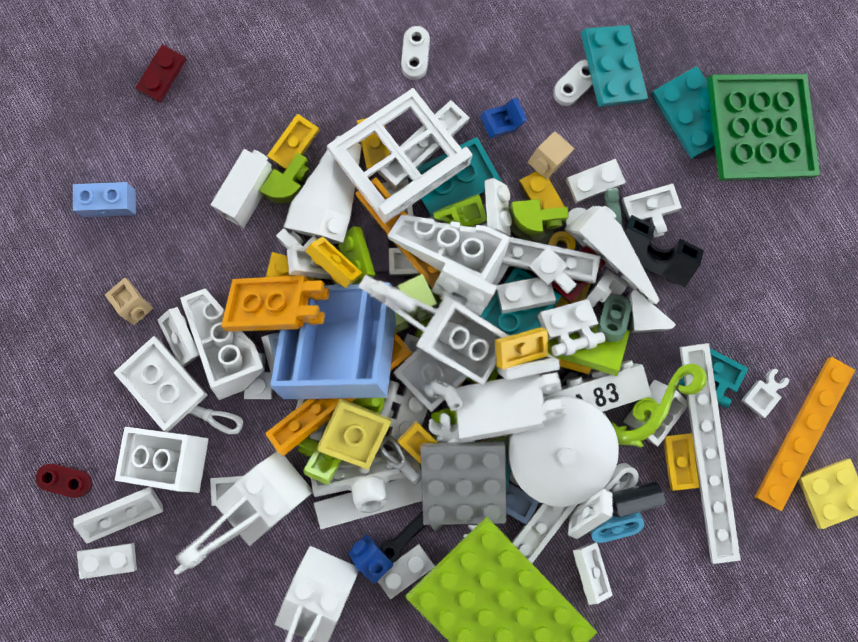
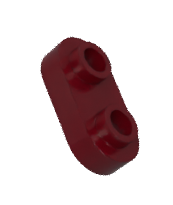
(63, 479)

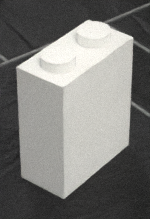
(240, 190)

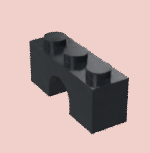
(674, 264)

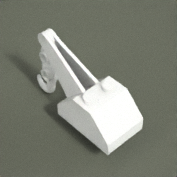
(451, 336)
(252, 506)
(316, 596)

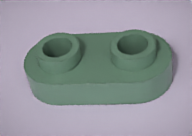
(614, 317)

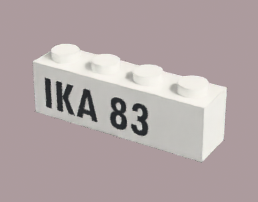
(607, 390)

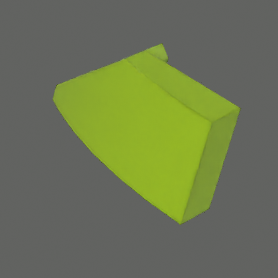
(466, 212)

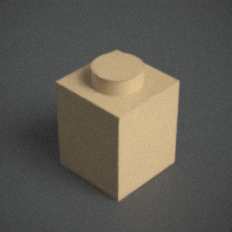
(550, 155)

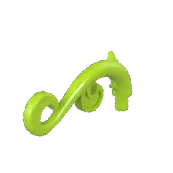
(657, 410)

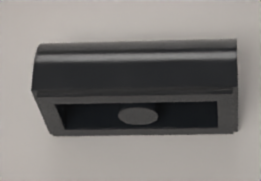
(637, 499)

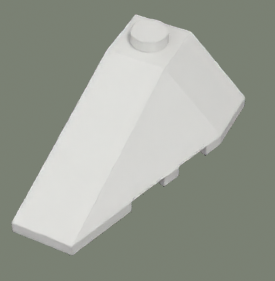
(324, 201)
(607, 238)
(469, 248)
(227, 356)

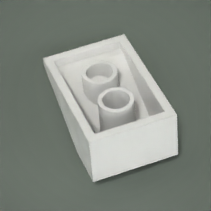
(161, 459)

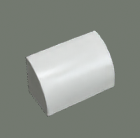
(676, 409)

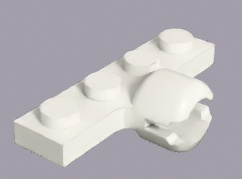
(365, 484)

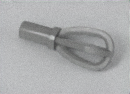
(403, 466)

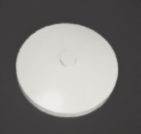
(567, 457)

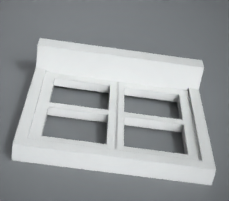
(421, 184)

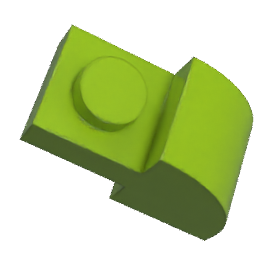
(284, 187)
(530, 218)

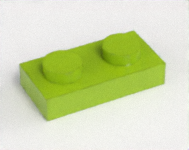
(356, 251)

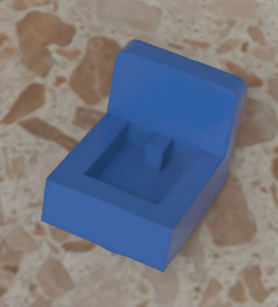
(503, 119)
(370, 559)

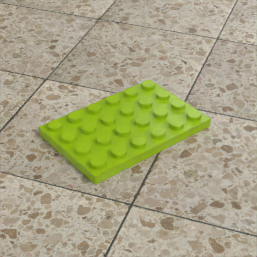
(495, 595)

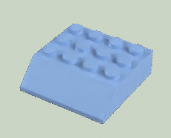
(341, 357)

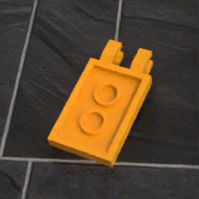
(273, 303)

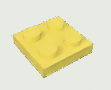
(354, 434)
(831, 493)

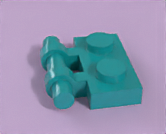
(727, 375)

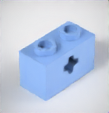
(104, 199)

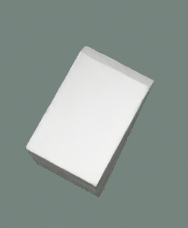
(645, 316)

